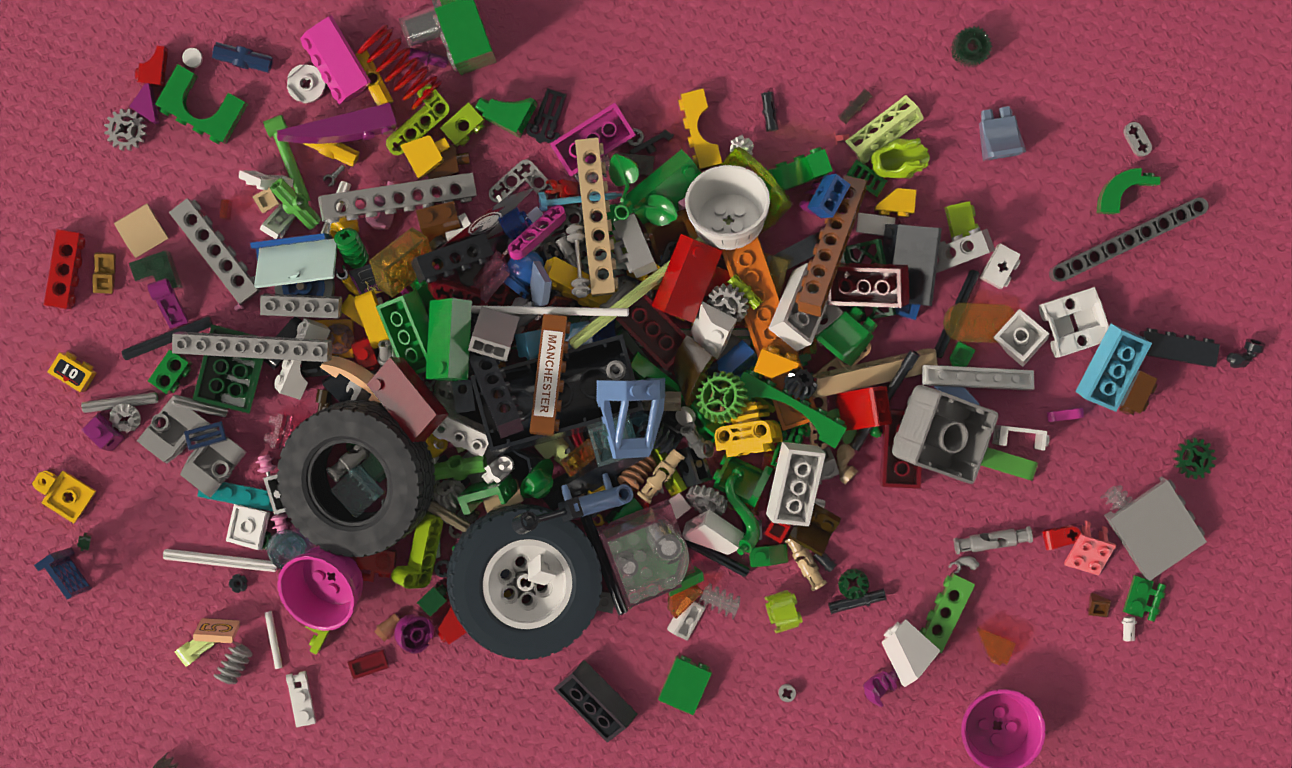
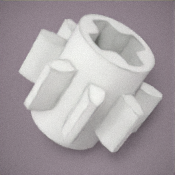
(744, 143)

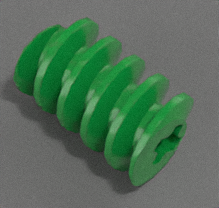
(351, 247)

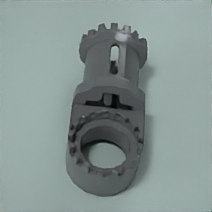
(697, 441)

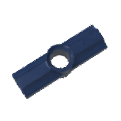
(242, 57)

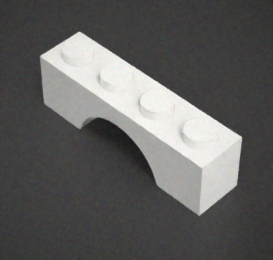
(290, 379)

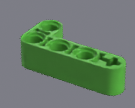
(1009, 464)

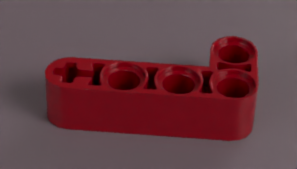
(465, 292)

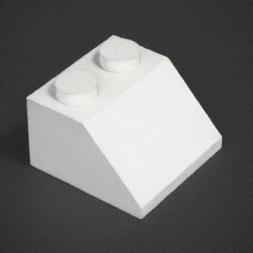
(712, 329)
(1021, 337)

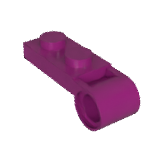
(168, 302)

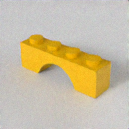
(706, 153)

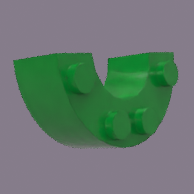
(801, 170)

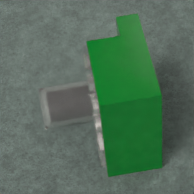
(459, 29)

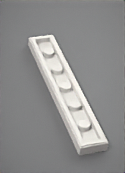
(977, 377)

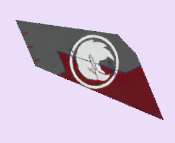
(489, 221)

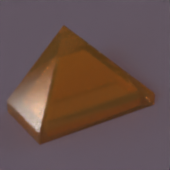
(578, 458)
(681, 601)

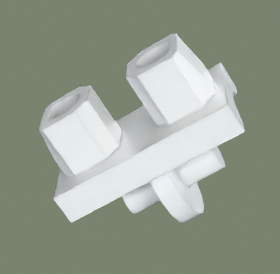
(498, 469)

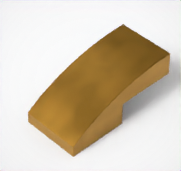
(104, 273)

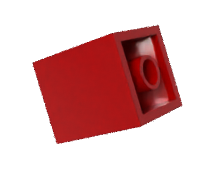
(864, 408)

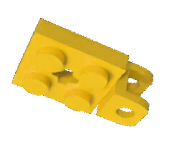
(56, 488)

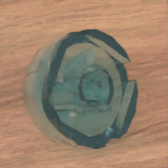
(284, 547)

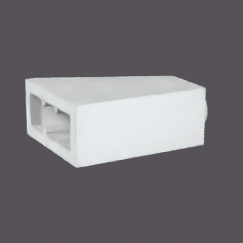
(713, 532)

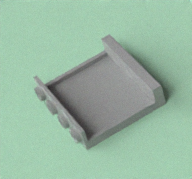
(1157, 529)

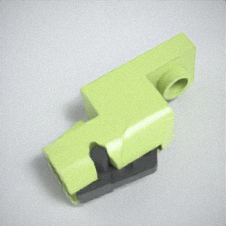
(558, 448)

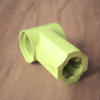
(191, 650)

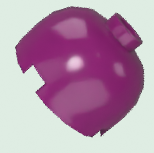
(413, 633)

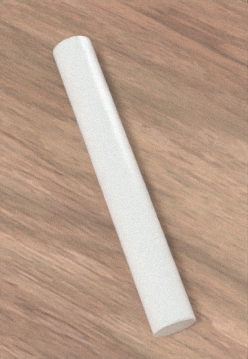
(273, 639)

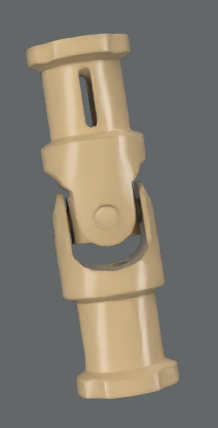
(659, 475)
(807, 565)

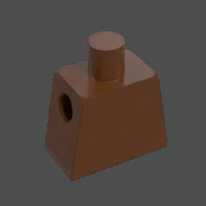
(451, 163)

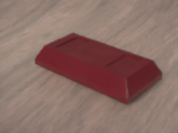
(368, 664)

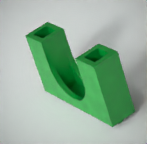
(174, 101)

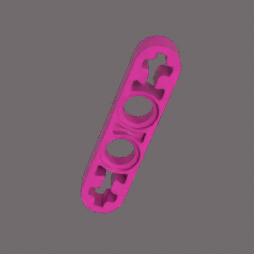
(552, 217)

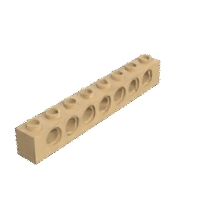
(584, 148)

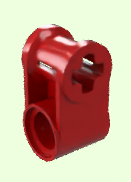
(1057, 537)

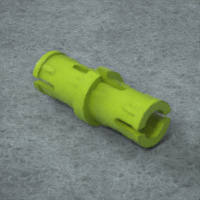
(754, 300)

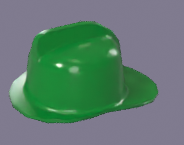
(539, 481)

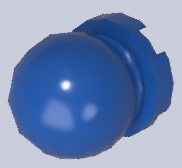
(521, 273)

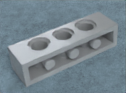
(982, 245)
(301, 305)

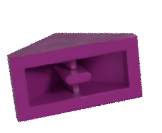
(145, 104)

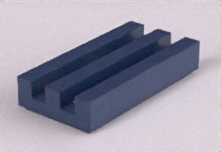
(207, 443)

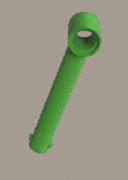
(271, 126)

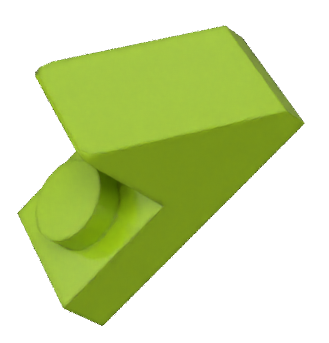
(317, 641)

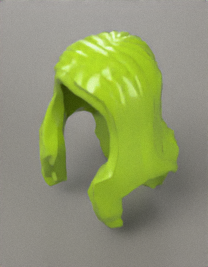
(900, 158)

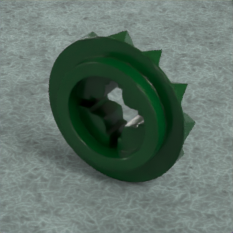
(854, 592)

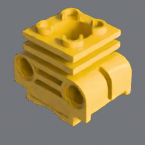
(749, 432)

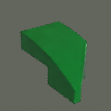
(961, 354)

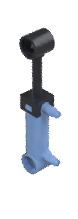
(577, 507)

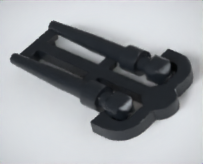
(540, 137)

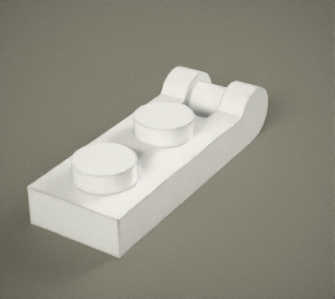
(301, 699)

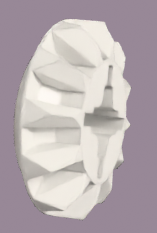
(125, 410)

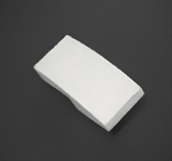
(872, 223)

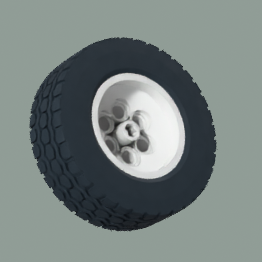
(552, 615)

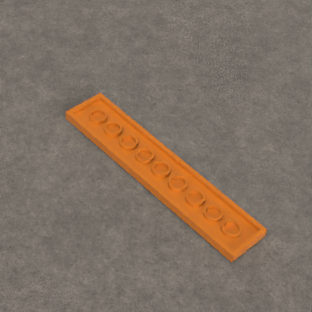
(753, 270)

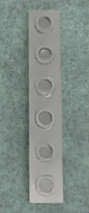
(181, 215)

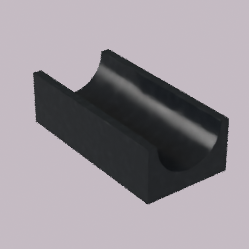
(578, 398)

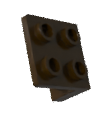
(818, 533)

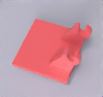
(1090, 553)

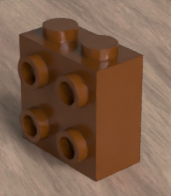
(1138, 393)

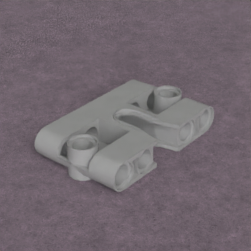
(203, 463)

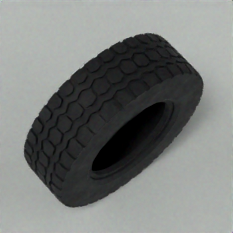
(320, 513)

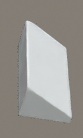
(686, 621)

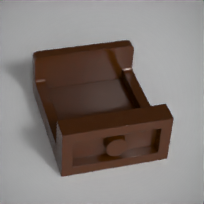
(661, 235)

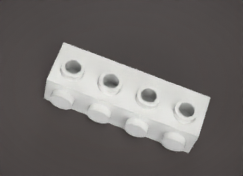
(463, 433)

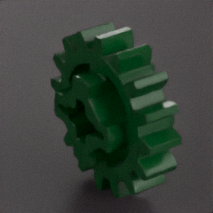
(1198, 464)

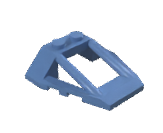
(627, 391)

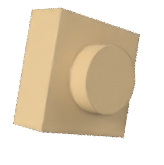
(266, 200)

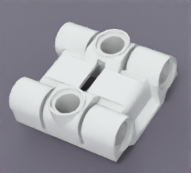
(1088, 317)

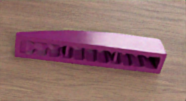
(343, 128)

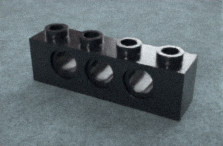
(477, 245)

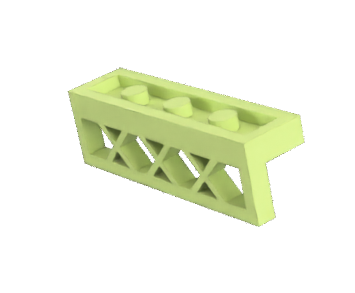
(887, 131)

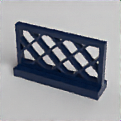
(64, 573)

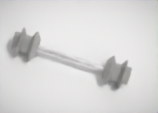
(580, 284)

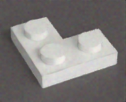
(261, 180)

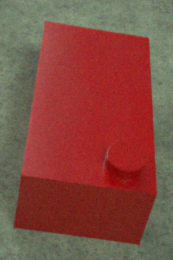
(687, 278)

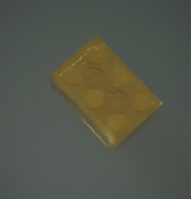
(393, 264)

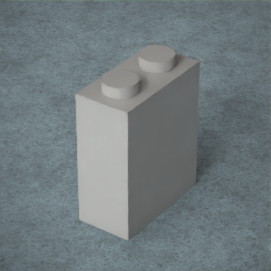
(493, 333)

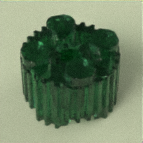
(980, 41)

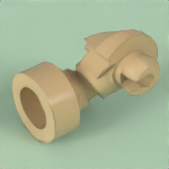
(844, 454)

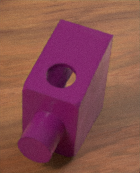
(102, 432)

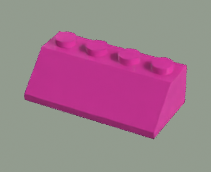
(335, 60)
(607, 126)

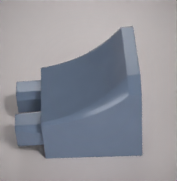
(1000, 136)

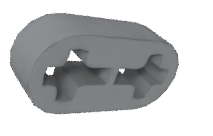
(1141, 136)

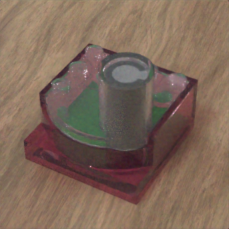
(646, 553)

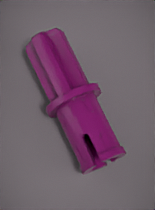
(429, 58)

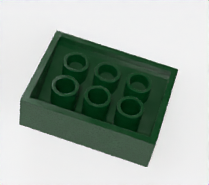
(227, 379)

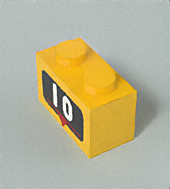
(72, 372)

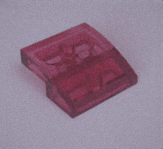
(491, 276)

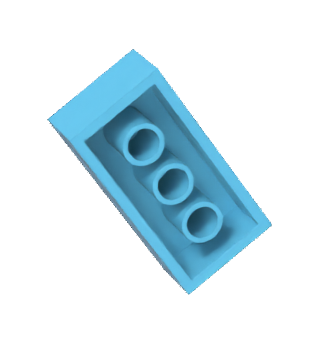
(1113, 367)

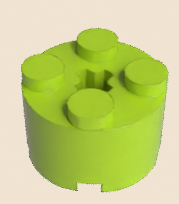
(782, 611)

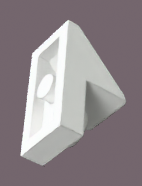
(277, 223)

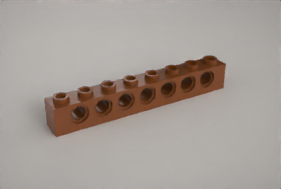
(815, 302)

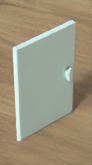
(296, 263)

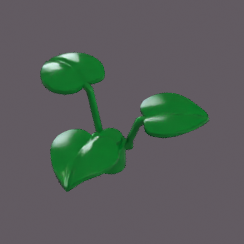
(659, 209)

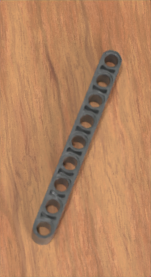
(1137, 239)

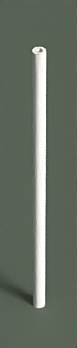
(556, 310)

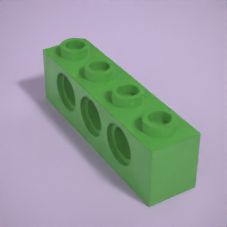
(955, 607)

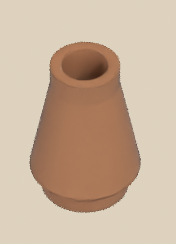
(386, 628)

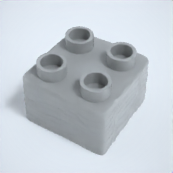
(944, 433)

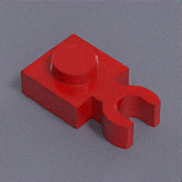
(563, 188)

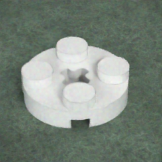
(295, 84)

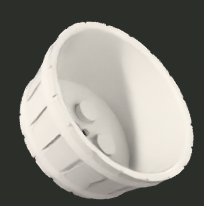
(726, 193)

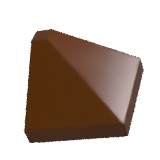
(1098, 605)

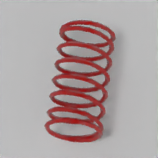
(404, 80)

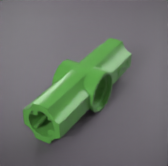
(295, 203)
(459, 467)

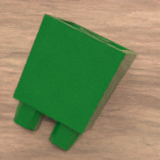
(508, 115)
(847, 337)

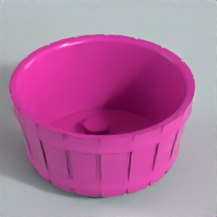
(313, 596)
(1020, 734)

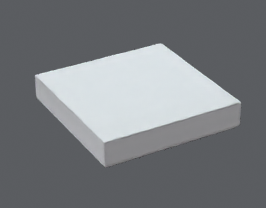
(247, 527)

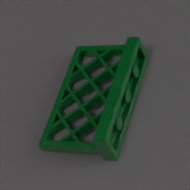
(848, 257)

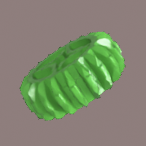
(735, 390)

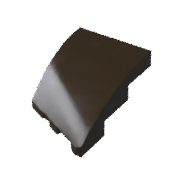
(690, 368)

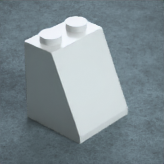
(908, 651)

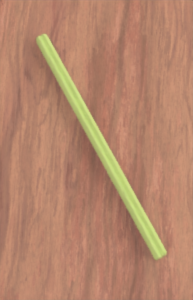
(625, 302)

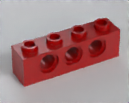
(58, 261)

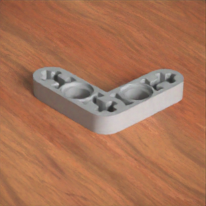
(528, 177)

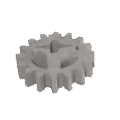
(119, 133)
(729, 301)
(706, 499)

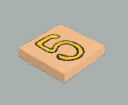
(216, 630)

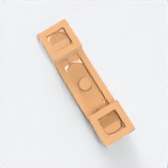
(350, 370)

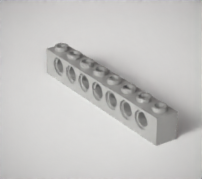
(328, 203)
(252, 346)

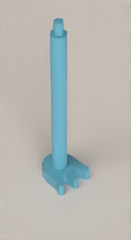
(571, 200)

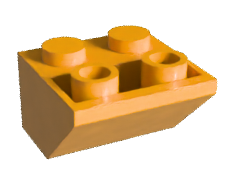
(773, 363)

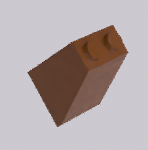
(439, 219)

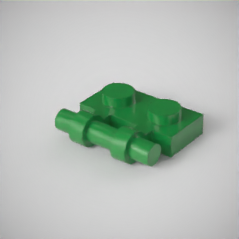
(1138, 597)

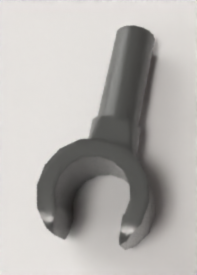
(334, 175)

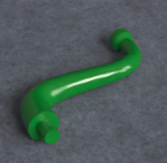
(752, 534)

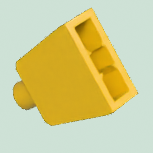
(425, 154)

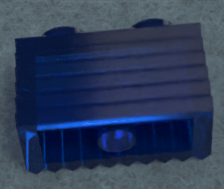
(515, 223)

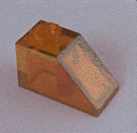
(995, 646)

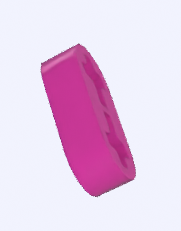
(1065, 414)

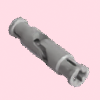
(347, 462)
(988, 541)

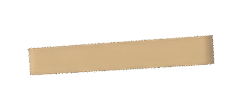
(869, 373)

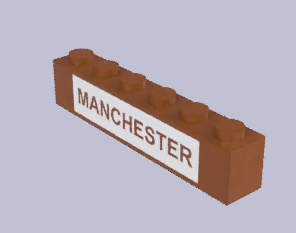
(548, 375)

